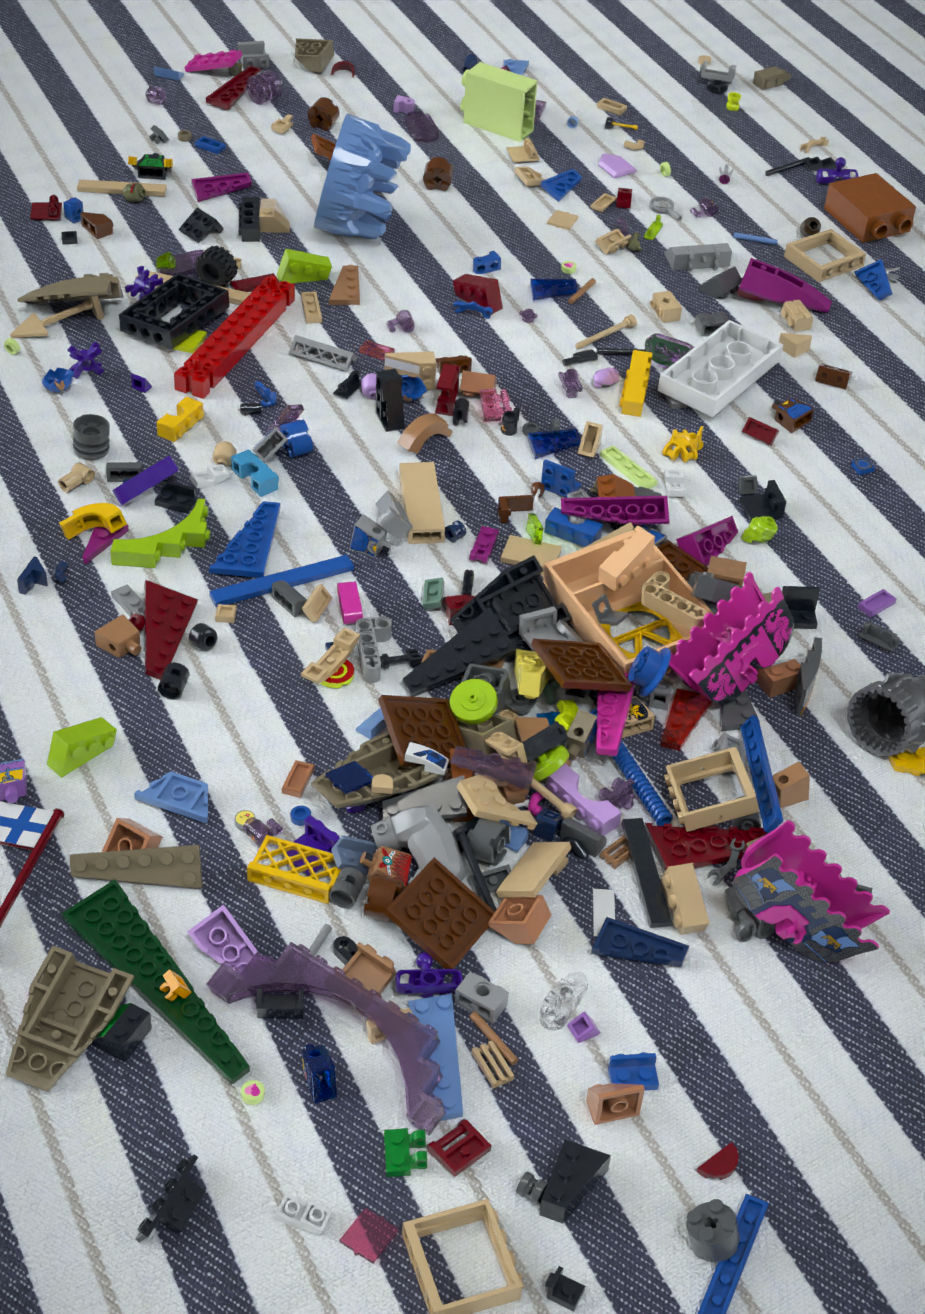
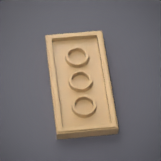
(533, 870)

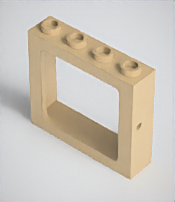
(712, 765)

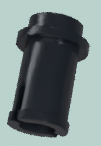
(250, 408)

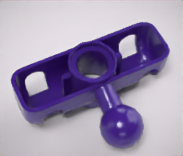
(833, 174)
(427, 981)

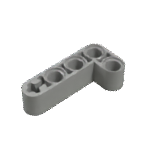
(393, 516)
(372, 631)

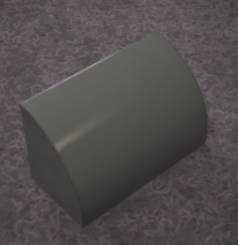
(121, 470)
(288, 597)
(590, 839)

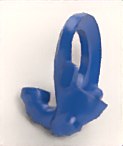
(267, 395)

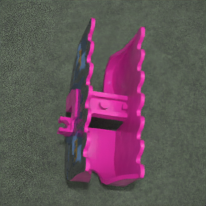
(805, 896)

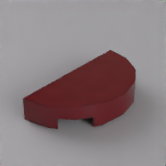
(721, 1164)

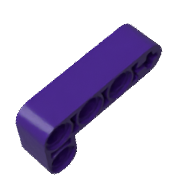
(145, 480)

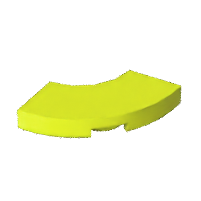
(568, 711)

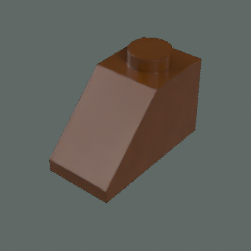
(97, 224)

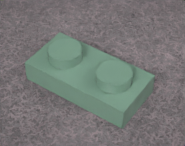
(433, 593)

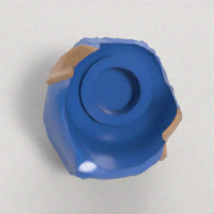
(57, 380)
(412, 388)

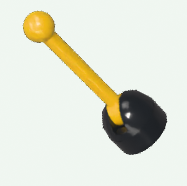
(610, 123)

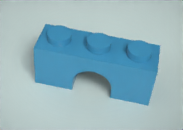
(262, 477)

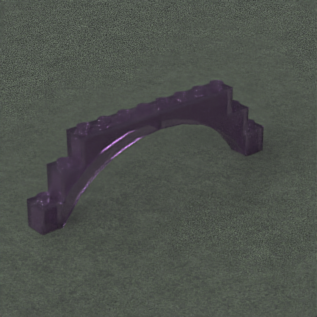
(409, 1038)

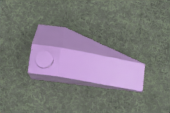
(223, 939)

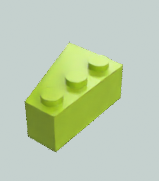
(303, 267)
(79, 744)

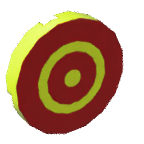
(342, 676)

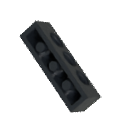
(249, 219)

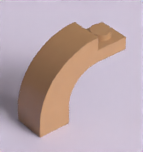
(421, 429)

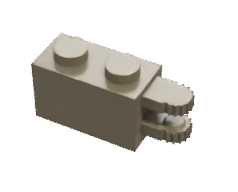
(770, 77)

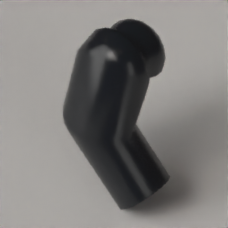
(577, 846)

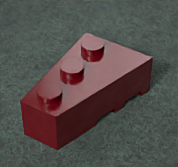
(480, 290)

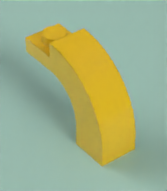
(91, 516)

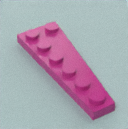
(611, 719)

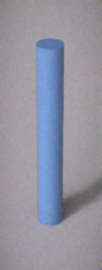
(755, 238)

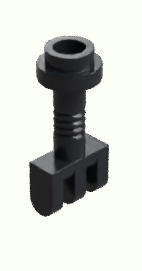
(410, 656)

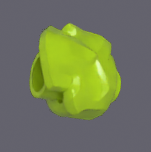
(760, 529)

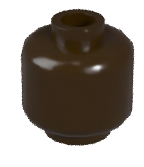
(810, 226)

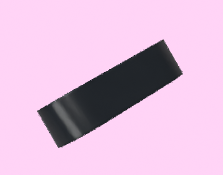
(341, 953)

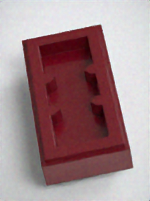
(760, 431)

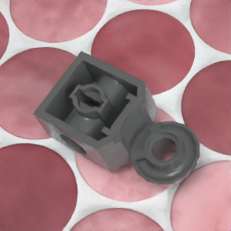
(501, 683)

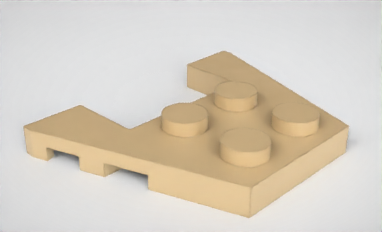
(487, 802)

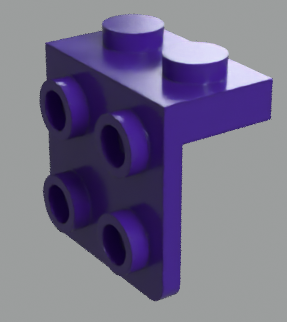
(317, 837)

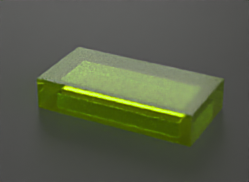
(534, 528)

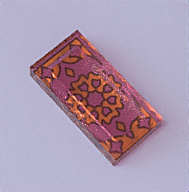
(375, 350)

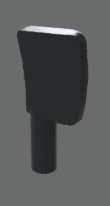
(581, 356)

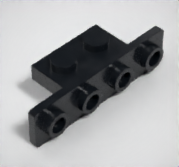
(177, 1202)

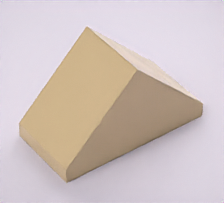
(795, 343)
(590, 439)

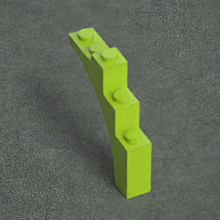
(169, 543)

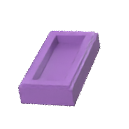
(877, 603)

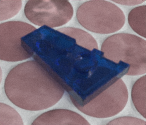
(551, 287)
(552, 441)

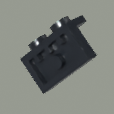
(176, 497)

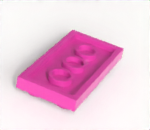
(213, 61)

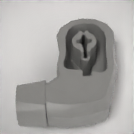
(424, 834)

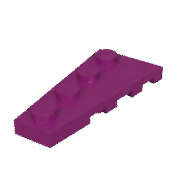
(216, 186)

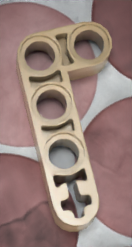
(669, 604)

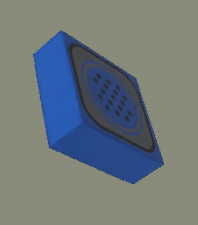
(862, 466)

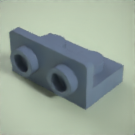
(349, 851)

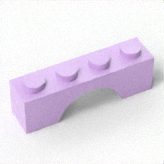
(598, 815)

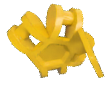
(683, 441)

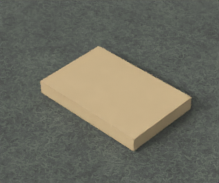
(521, 548)

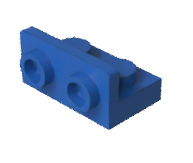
(634, 1069)

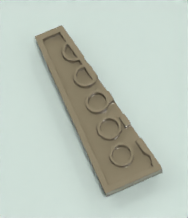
(150, 865)

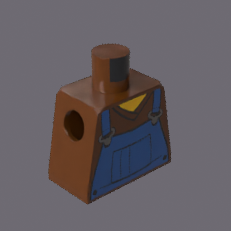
(792, 414)

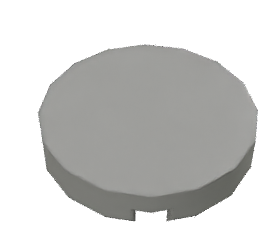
(565, 629)

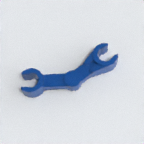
(473, 306)

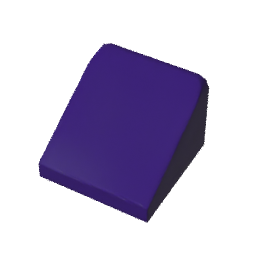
(140, 383)

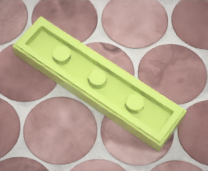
(628, 467)

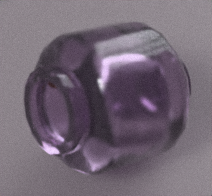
(156, 95)

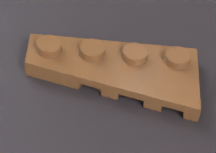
(347, 287)

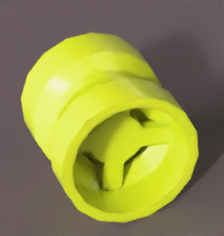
(733, 101)

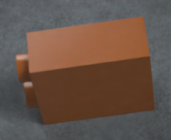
(869, 207)

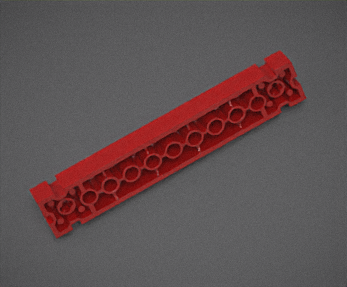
(234, 337)

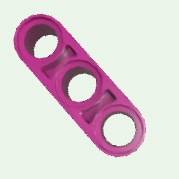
(349, 602)

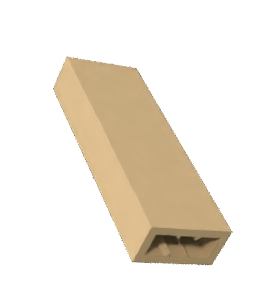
(422, 502)

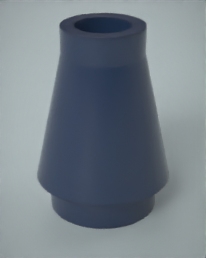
(470, 62)

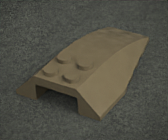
(76, 289)
(378, 758)
(63, 1016)

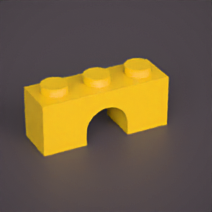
(188, 414)

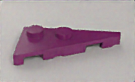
(100, 540)

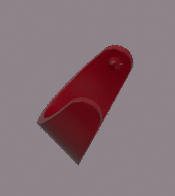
(343, 65)

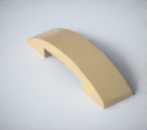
(334, 657)

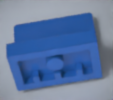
(559, 479)

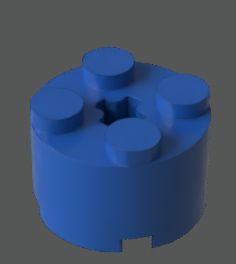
(298, 439)

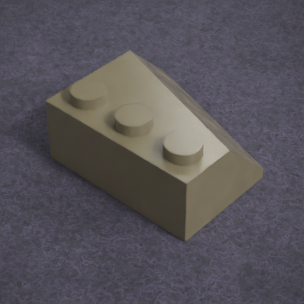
(314, 53)

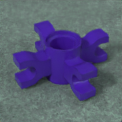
(143, 284)
(85, 359)

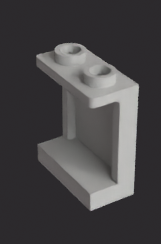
(253, 54)
(717, 75)

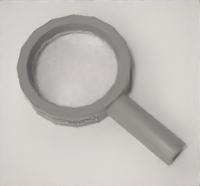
(663, 205)

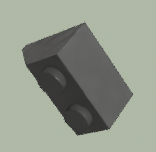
(722, 283)

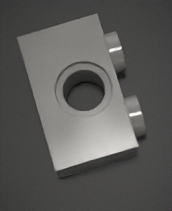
(481, 996)

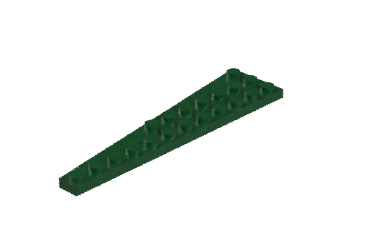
(127, 944)

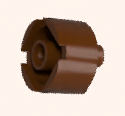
(323, 114)
(438, 174)
(380, 895)

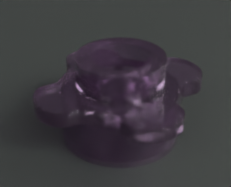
(528, 315)

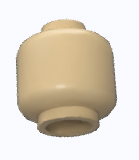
(223, 453)

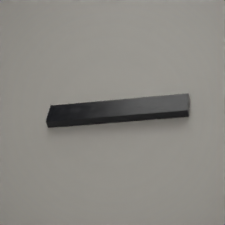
(646, 873)

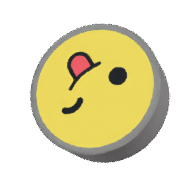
(241, 817)

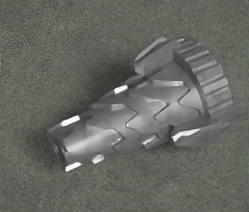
(889, 714)

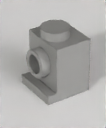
(662, 691)

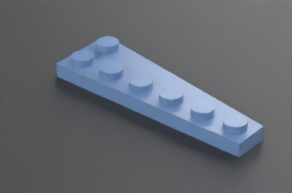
(440, 1014)

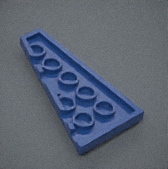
(250, 547)

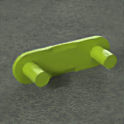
(654, 228)

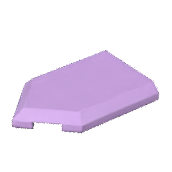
(615, 165)

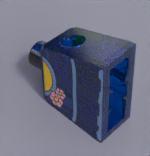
(318, 1061)

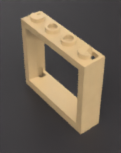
(854, 256)
(453, 1218)

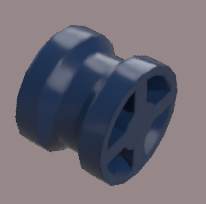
(455, 531)

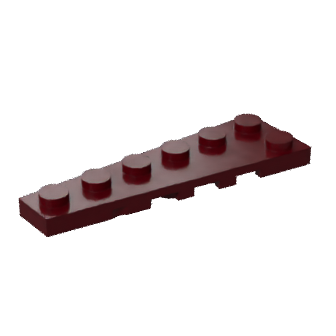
(232, 90)

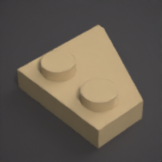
(529, 176)

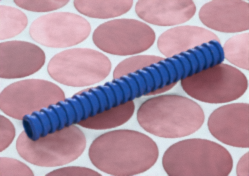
(642, 786)

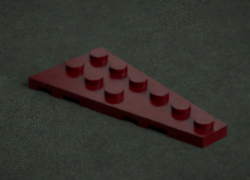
(166, 621)
(699, 846)

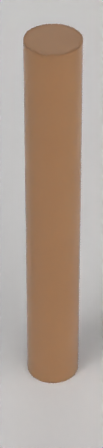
(581, 291)
(491, 1035)

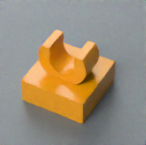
(175, 984)

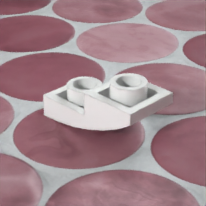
(301, 1215)

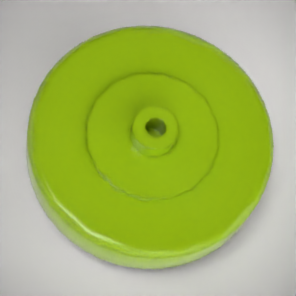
(473, 701)
(550, 762)

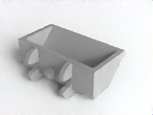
(699, 256)

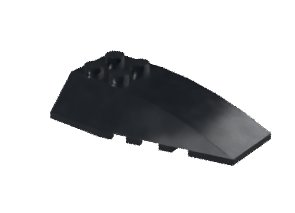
(509, 595)

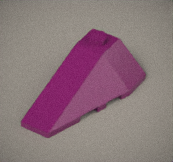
(709, 540)

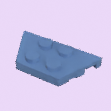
(178, 795)

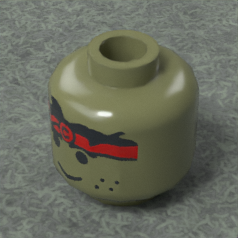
(134, 192)

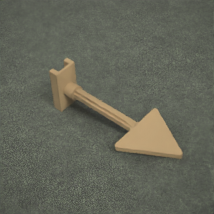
(34, 327)

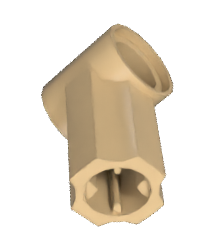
(78, 474)

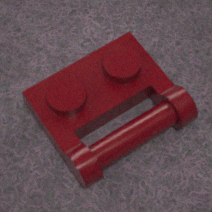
(462, 1153)

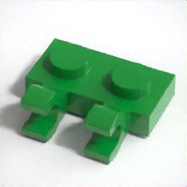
(397, 1153)

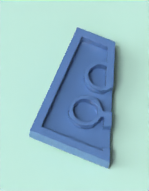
(516, 66)

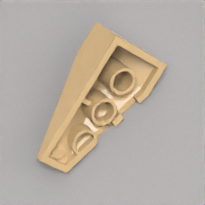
(272, 217)

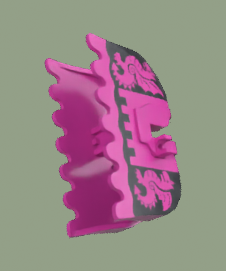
(741, 630)

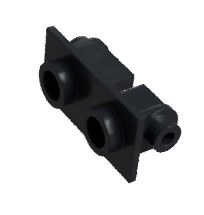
(349, 385)

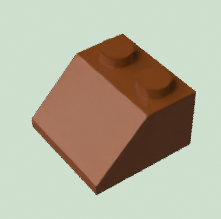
(614, 486)

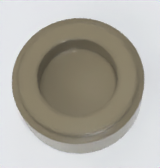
(184, 135)

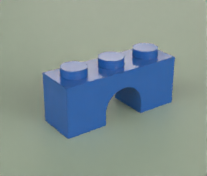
(581, 534)

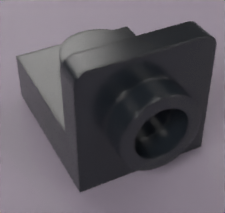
(564, 1290)

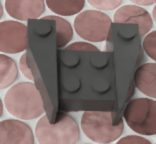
(709, 588)

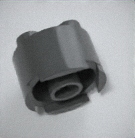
(489, 840)
(713, 1231)

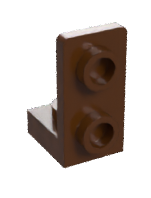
(510, 504)

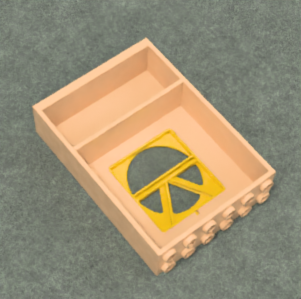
(576, 584)

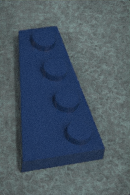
(633, 943)

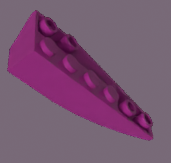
(780, 286)

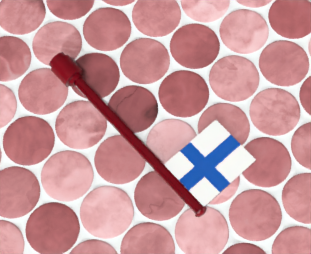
(25, 829)

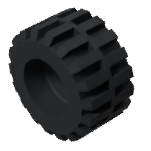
(216, 266)

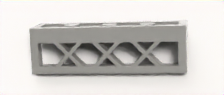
(322, 349)

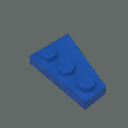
(561, 184)
(875, 279)

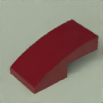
(624, 198)

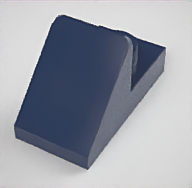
(32, 574)
(547, 824)

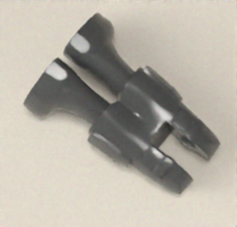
(747, 926)

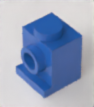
(73, 209)

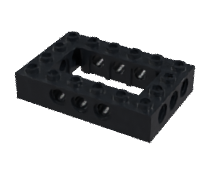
(142, 317)

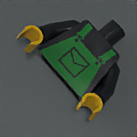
(151, 166)

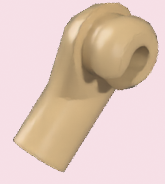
(633, 146)

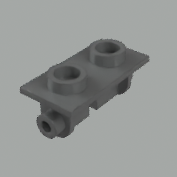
(885, 639)

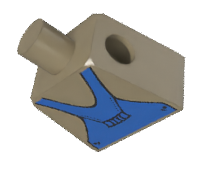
(581, 741)

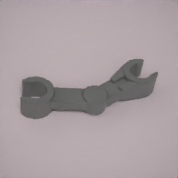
(730, 866)

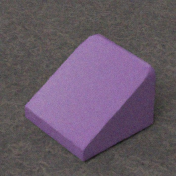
(583, 1027)

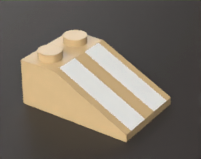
(414, 363)

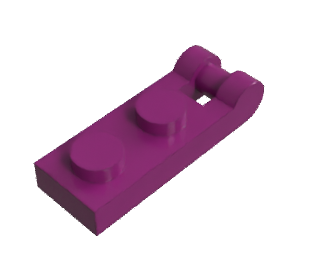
(484, 544)

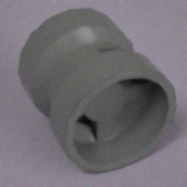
(531, 1188)

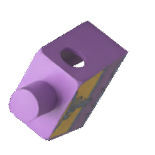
(13, 780)

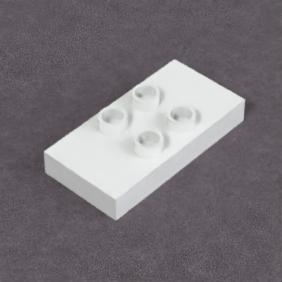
(720, 368)

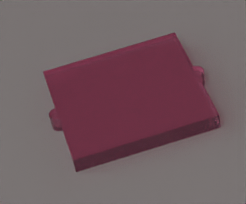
(369, 1235)

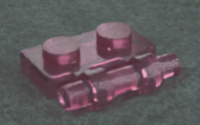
(490, 404)

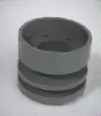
(91, 436)

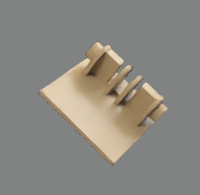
(523, 153)

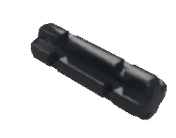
(468, 582)

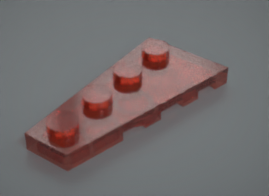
(684, 716)

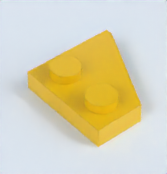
(909, 762)

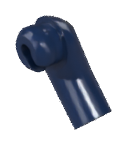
(58, 572)

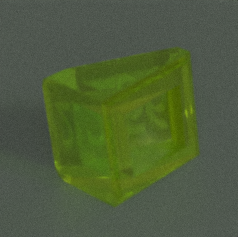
(166, 261)

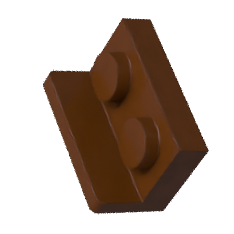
(463, 361)
(833, 376)

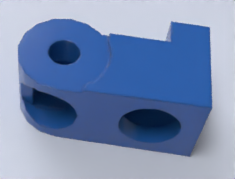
(487, 263)

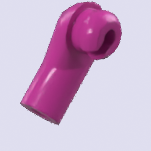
(533, 805)

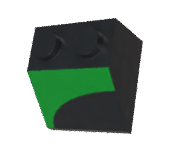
(124, 1032)

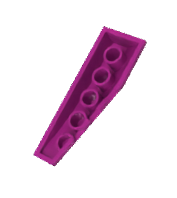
(633, 509)

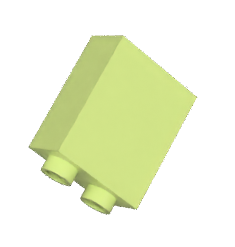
(499, 101)

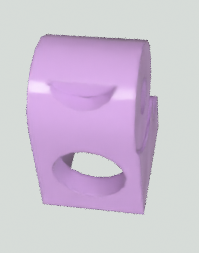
(403, 104)

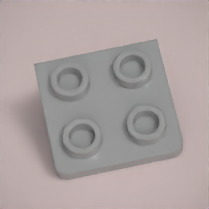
(540, 625)

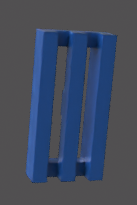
(210, 145)

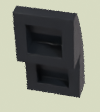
(816, 164)

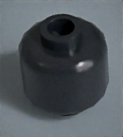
(203, 637)

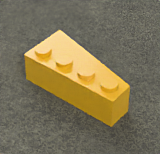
(636, 383)

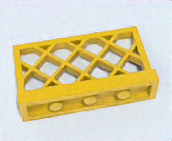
(290, 880)

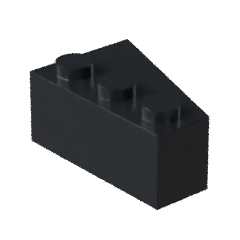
(389, 400)
(571, 1179)

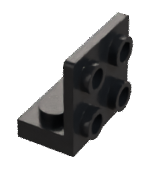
(199, 224)
(767, 504)
(802, 605)

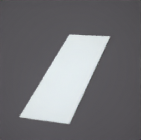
(602, 907)

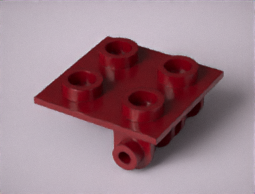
(47, 210)

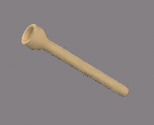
(628, 322)
(566, 810)

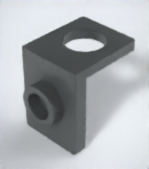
(608, 616)

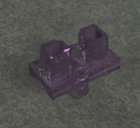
(570, 382)
(621, 795)

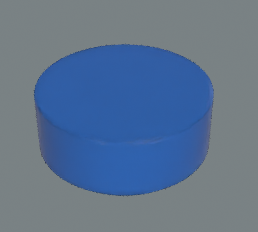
(298, 815)

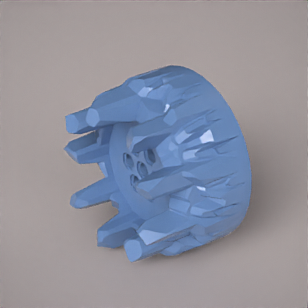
(359, 165)

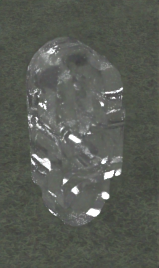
(563, 1000)

